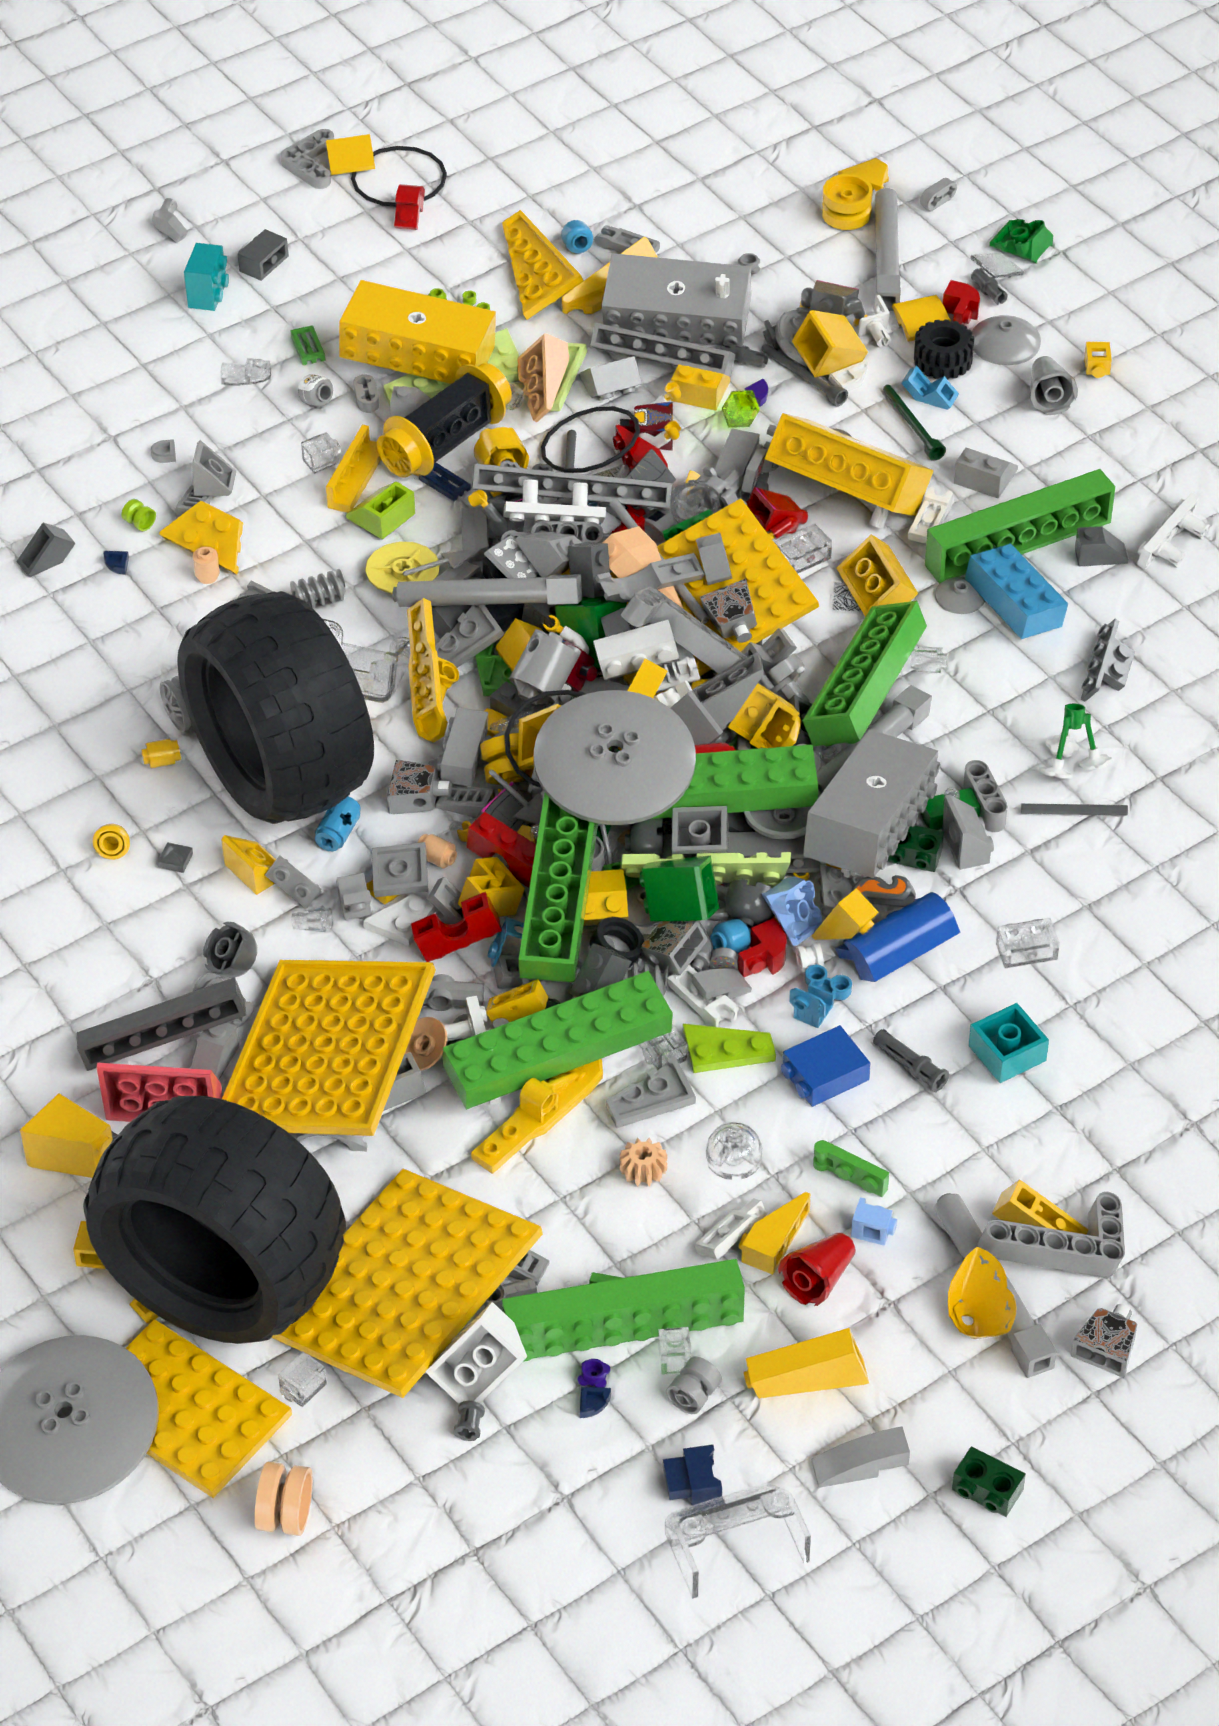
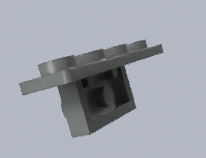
(1110, 662)

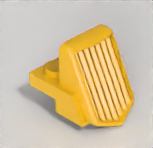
(767, 720)

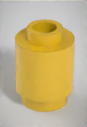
(161, 753)

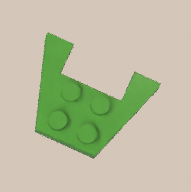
(492, 670)

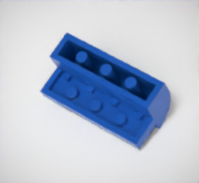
(900, 937)

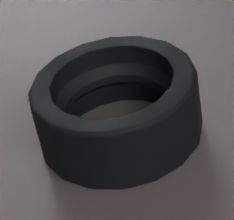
(622, 929)

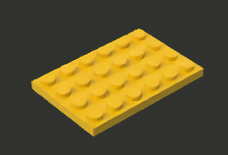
(207, 1412)

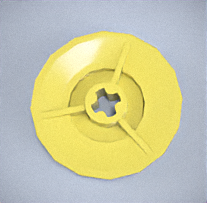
(389, 562)

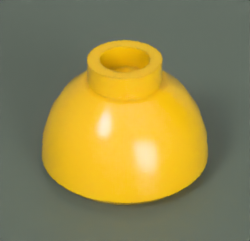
(111, 841)

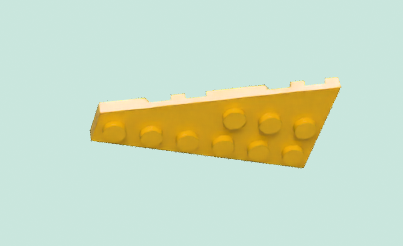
(537, 265)

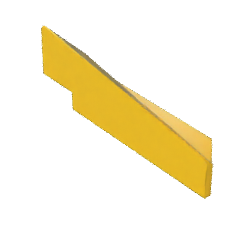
(591, 291)

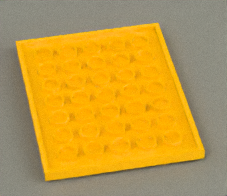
(752, 555)
(329, 1043)
(409, 1281)

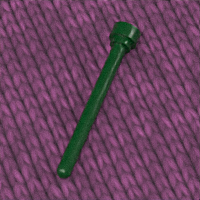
(933, 447)

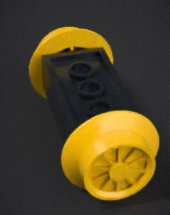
(444, 421)

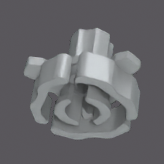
(724, 487)
(783, 678)

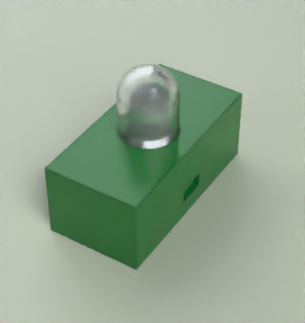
(935, 807)

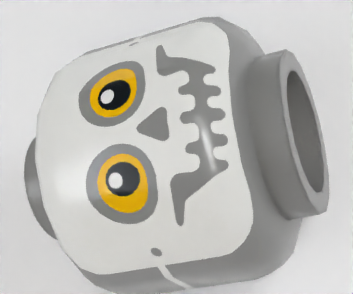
(315, 390)

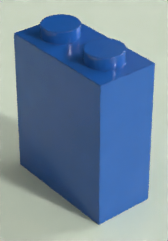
(825, 1066)

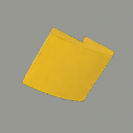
(917, 312)

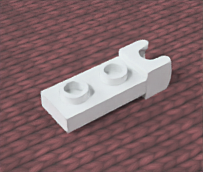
(930, 514)
(708, 1009)

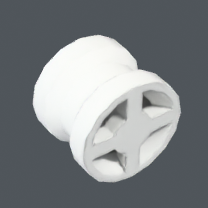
(809, 956)

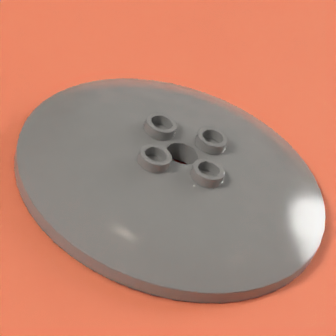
(611, 786)
(97, 1443)

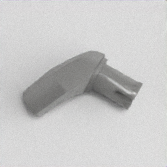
(167, 222)

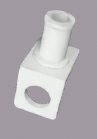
(876, 323)

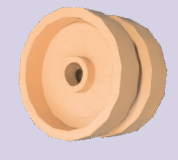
(283, 1498)

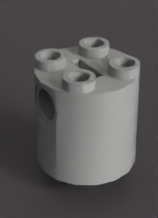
(543, 666)

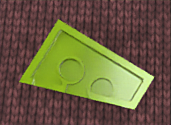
(726, 1048)

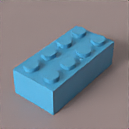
(1016, 591)

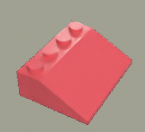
(135, 1088)

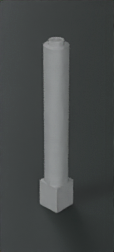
(887, 247)
(549, 590)
(907, 712)
(1029, 1341)

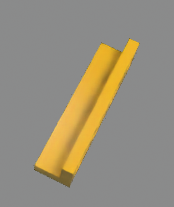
(353, 472)

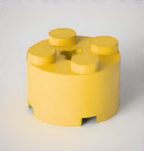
(499, 446)

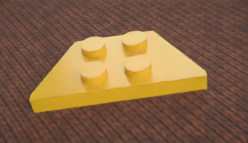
(208, 527)

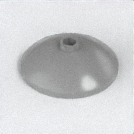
(1006, 340)
(779, 823)

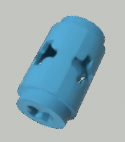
(337, 824)

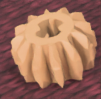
(643, 1161)

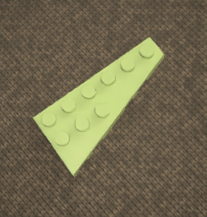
(503, 358)
(726, 866)

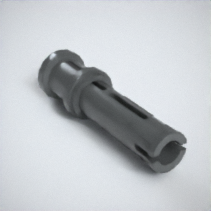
(920, 1066)

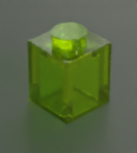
(740, 409)

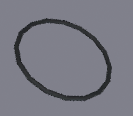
(406, 148)
(597, 466)
(511, 722)

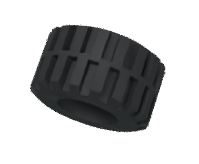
(943, 349)

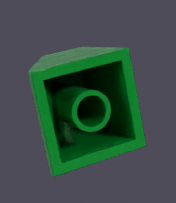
(586, 619)
(680, 889)

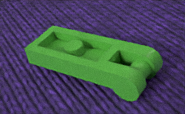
(850, 1167)

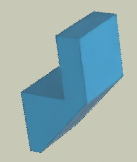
(938, 393)

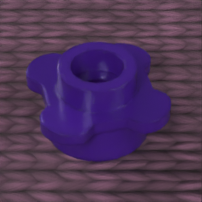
(593, 1366)

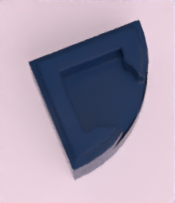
(117, 561)
(593, 1400)

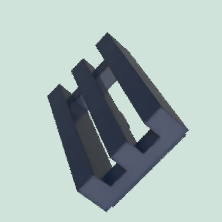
(442, 483)

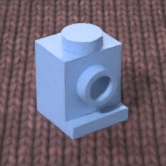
(872, 1223)

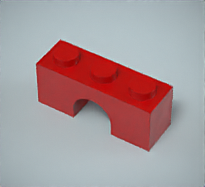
(491, 836)
(439, 939)

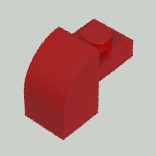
(408, 206)
(961, 301)
(766, 949)

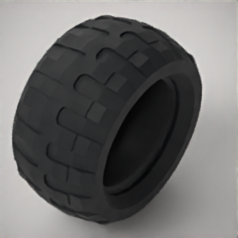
(276, 706)
(215, 1219)

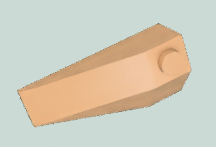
(541, 372)
(632, 552)

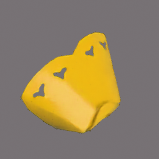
(981, 1296)

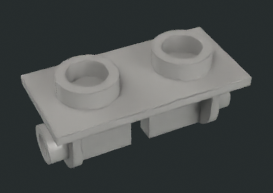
(293, 882)

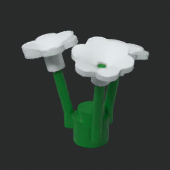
(1065, 745)

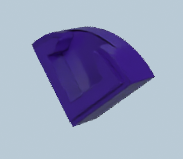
(760, 391)

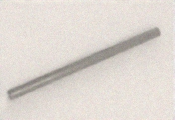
(680, 589)

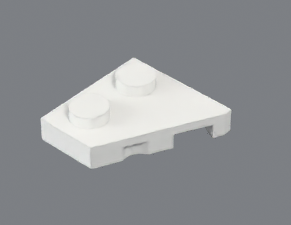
(396, 919)

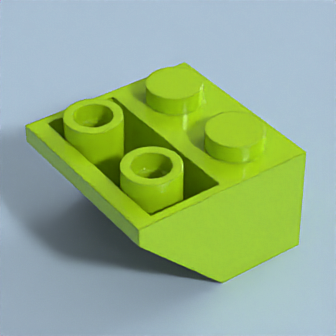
(384, 510)

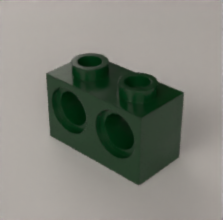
(919, 849)
(991, 1476)

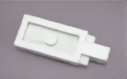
(730, 1229)

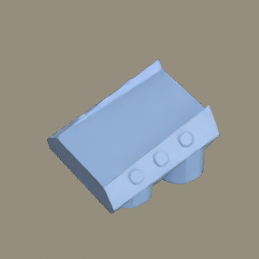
(794, 908)

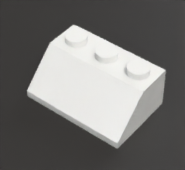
(626, 651)
(479, 1357)

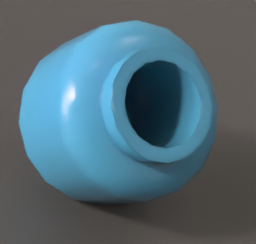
(577, 236)
(732, 935)

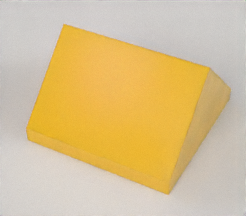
(350, 154)
(514, 642)
(248, 862)

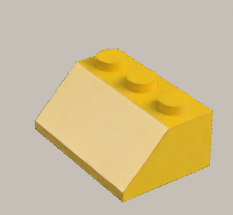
(875, 576)
(606, 897)

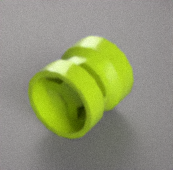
(136, 513)

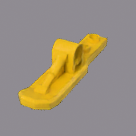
(427, 674)
(539, 1110)

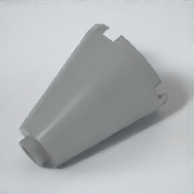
(1051, 387)

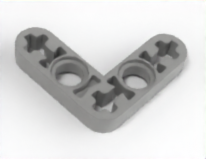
(295, 158)

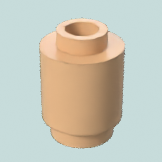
(206, 565)
(439, 850)

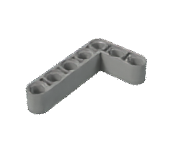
(653, 607)
(1063, 1250)

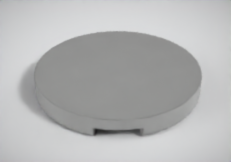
(786, 330)

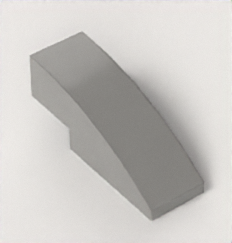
(862, 1458)

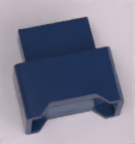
(692, 1475)

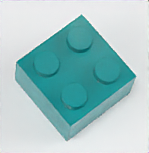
(206, 276)
(1008, 1042)

